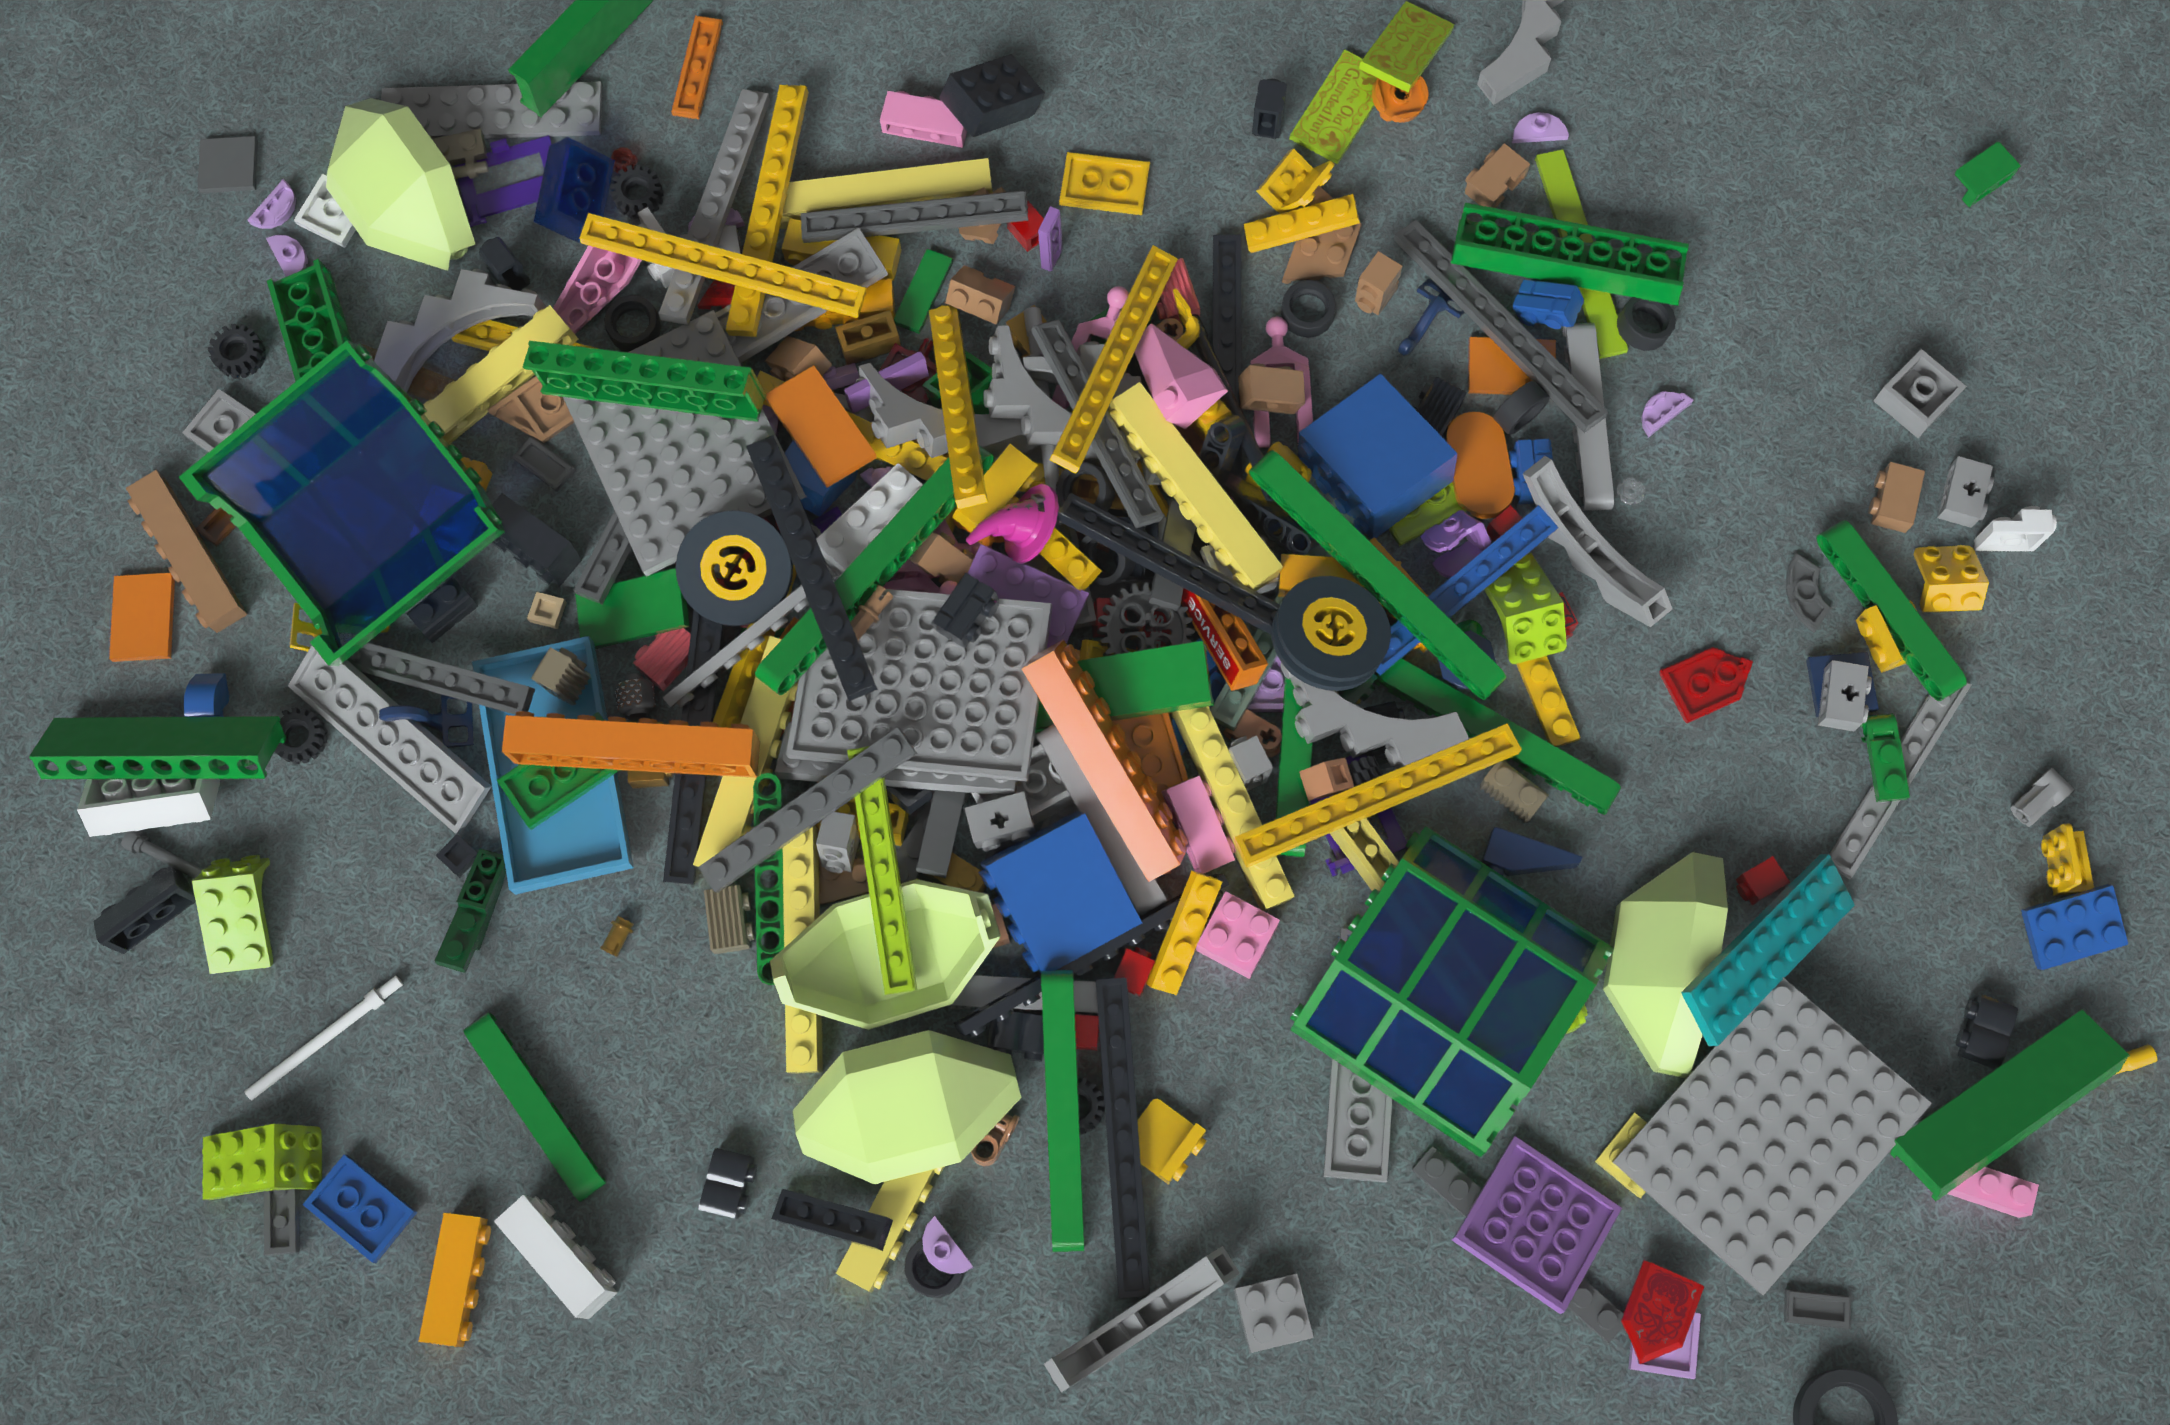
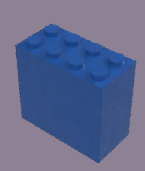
(1376, 457)
(1059, 893)

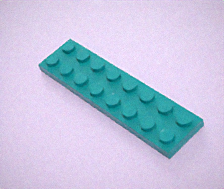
(1767, 950)

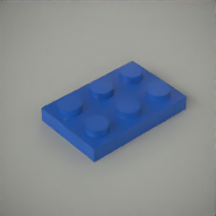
(2074, 927)
(359, 1208)

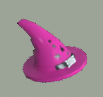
(1023, 524)

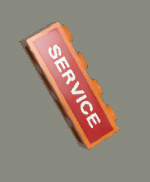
(1226, 641)

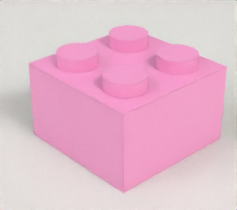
(1237, 935)

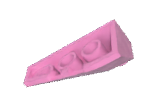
(593, 285)
(1177, 378)

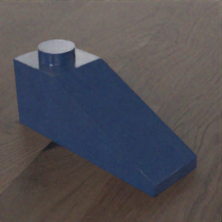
(1519, 855)

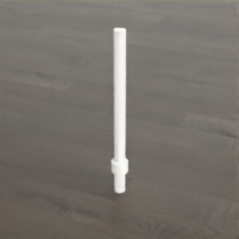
(372, 1000)

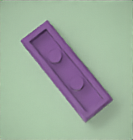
(1050, 239)
(898, 375)

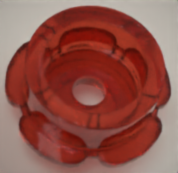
(623, 154)

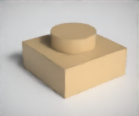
(546, 610)

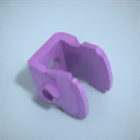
(1448, 535)

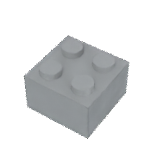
(1919, 393)
(1273, 1313)

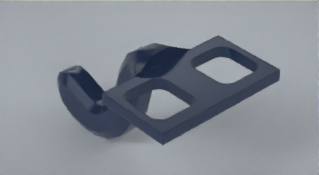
(1436, 305)
(441, 721)

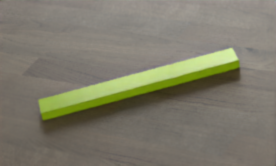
(1567, 207)
(884, 887)

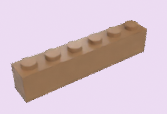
(186, 552)

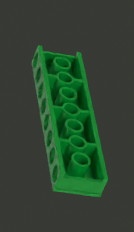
(571, 48)
(1568, 258)
(309, 316)
(646, 380)
(1147, 682)
(156, 743)
(2009, 1104)

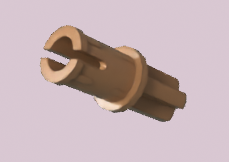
(870, 611)

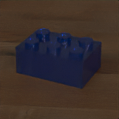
(572, 186)

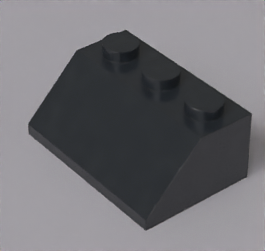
(144, 910)

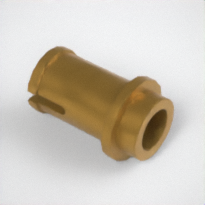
(617, 936)

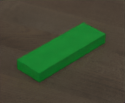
(923, 291)

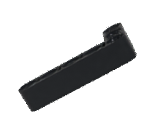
(1245, 494)

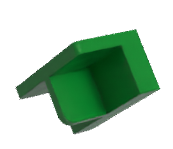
(1986, 173)

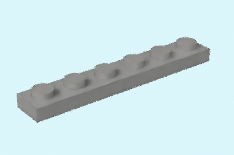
(730, 654)

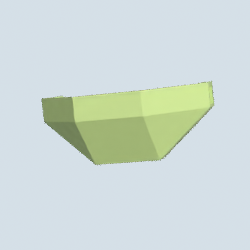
(397, 185)
(1660, 946)
(837, 963)
(905, 1105)

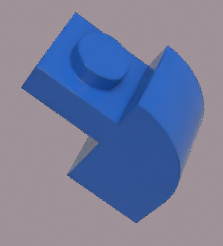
(206, 695)

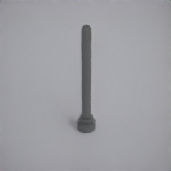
(139, 842)

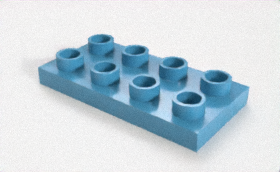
(585, 836)

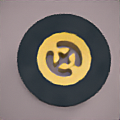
(703, 551)
(1304, 643)

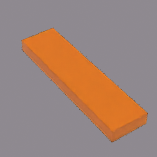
(697, 67)

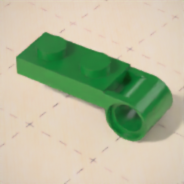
(1885, 757)

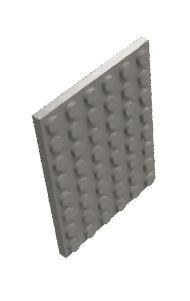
(673, 465)
(956, 705)
(1771, 1135)

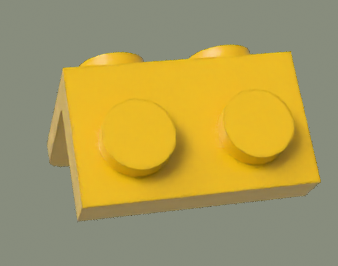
(1293, 182)
(1951, 578)
(1879, 639)
(2067, 861)
(1167, 1141)

